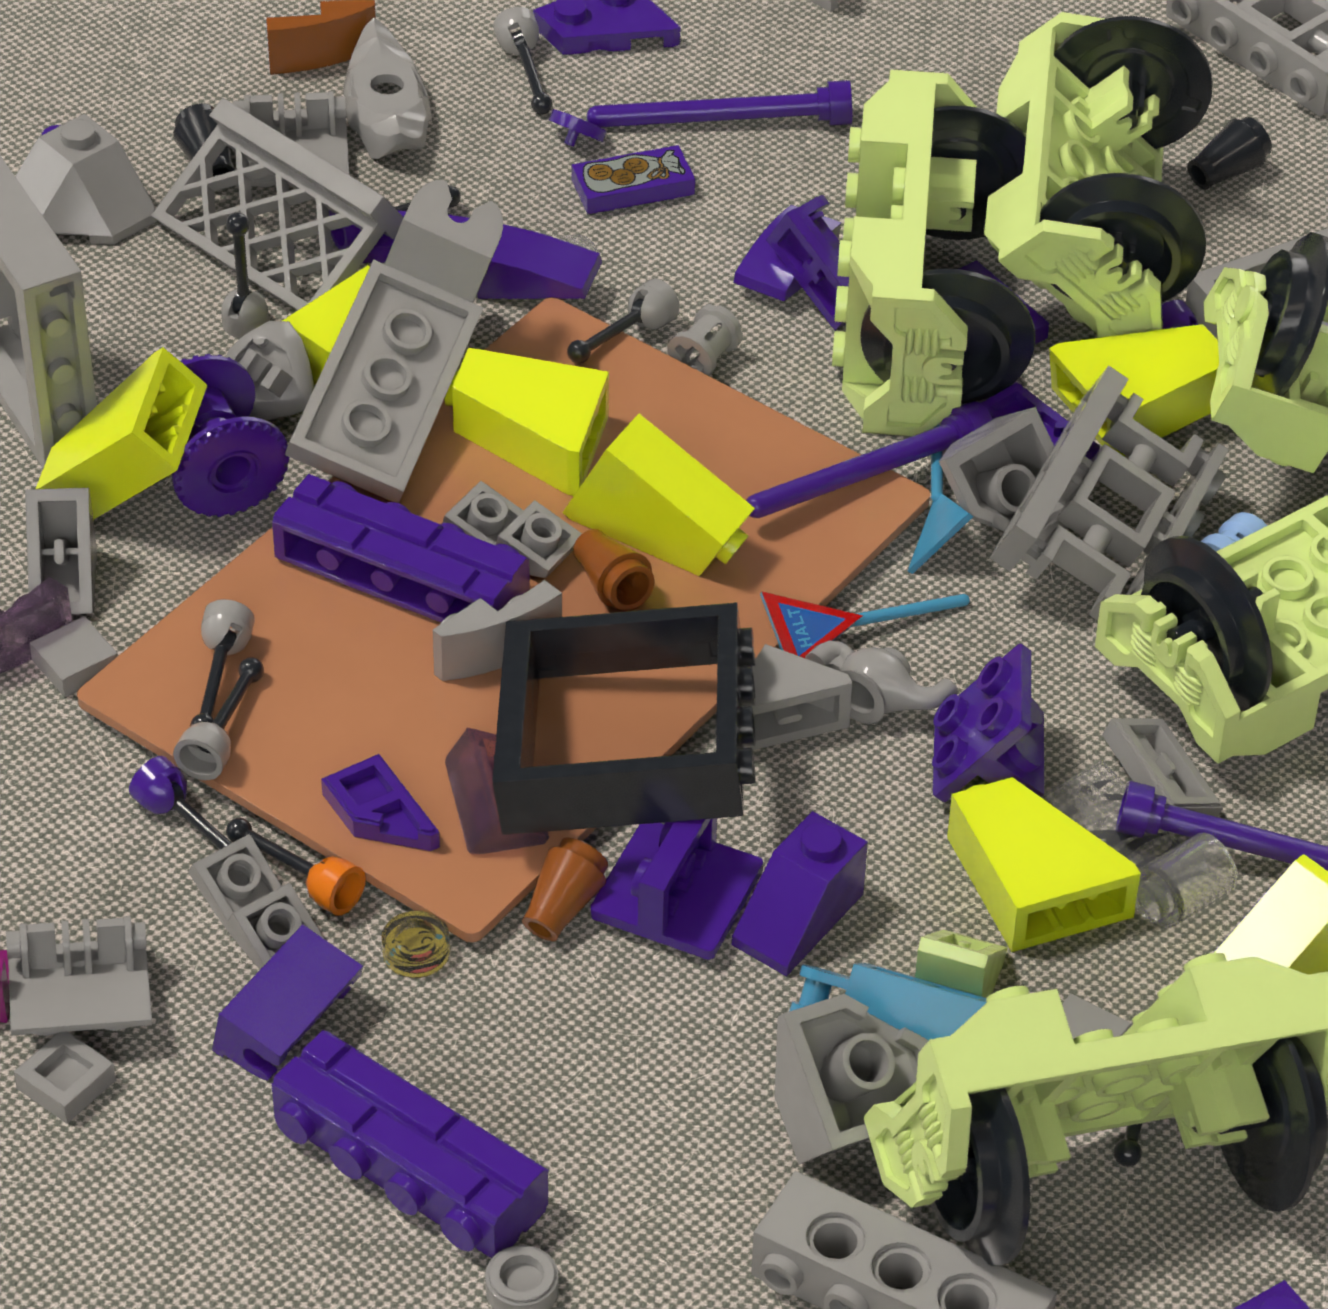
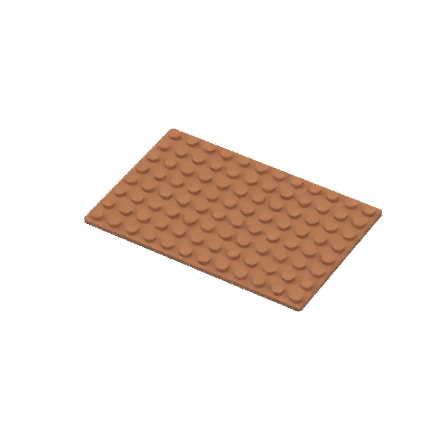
(359, 675)

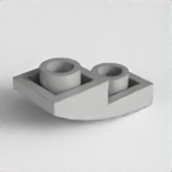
(532, 531)
(474, 637)
(250, 899)

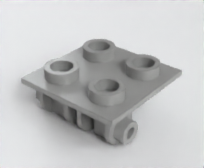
(317, 128)
(78, 982)

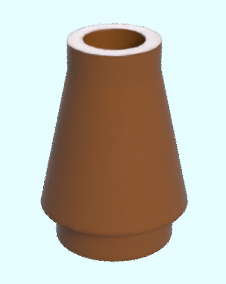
(616, 572)
(564, 887)

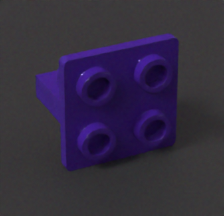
(991, 729)
(678, 886)

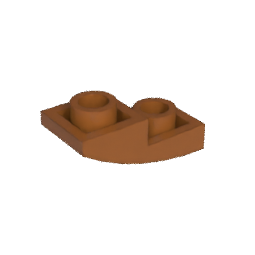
(317, 40)

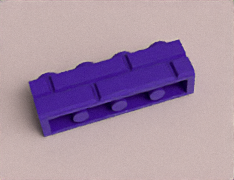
(393, 552)
(409, 1146)

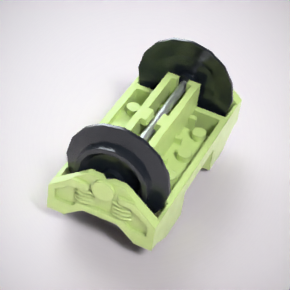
(1275, 354)

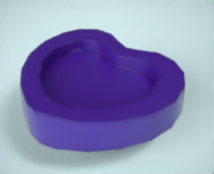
(576, 126)

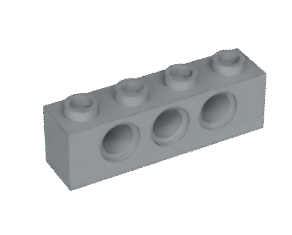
(874, 1255)

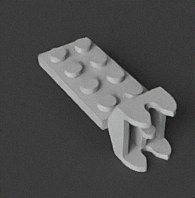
(399, 347)

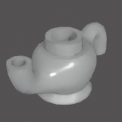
(880, 681)

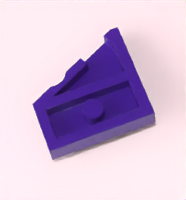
(603, 24)

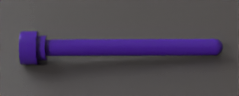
(828, 103)
(955, 426)
(1148, 812)

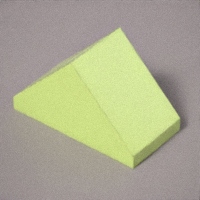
(960, 962)

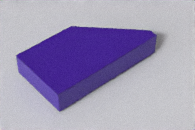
(379, 806)

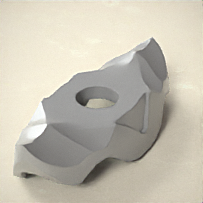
(385, 120)

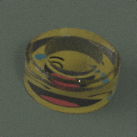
(415, 944)

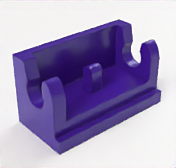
(811, 254)
(283, 1002)

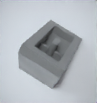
(62, 543)
(797, 698)

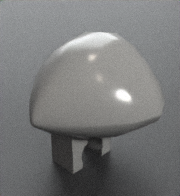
(278, 368)

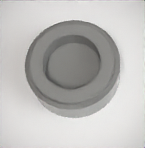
(521, 1279)

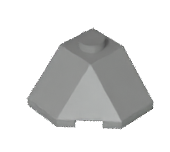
(86, 183)
(997, 466)
(834, 1068)

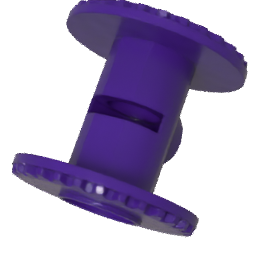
(228, 456)

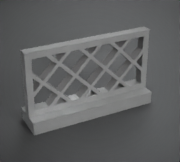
(292, 166)

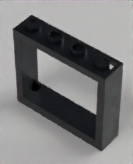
(625, 789)

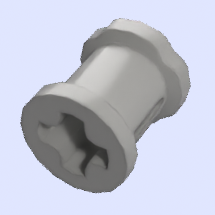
(701, 338)

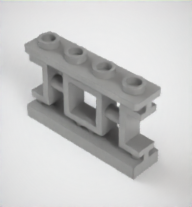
(1264, 46)
(1073, 477)

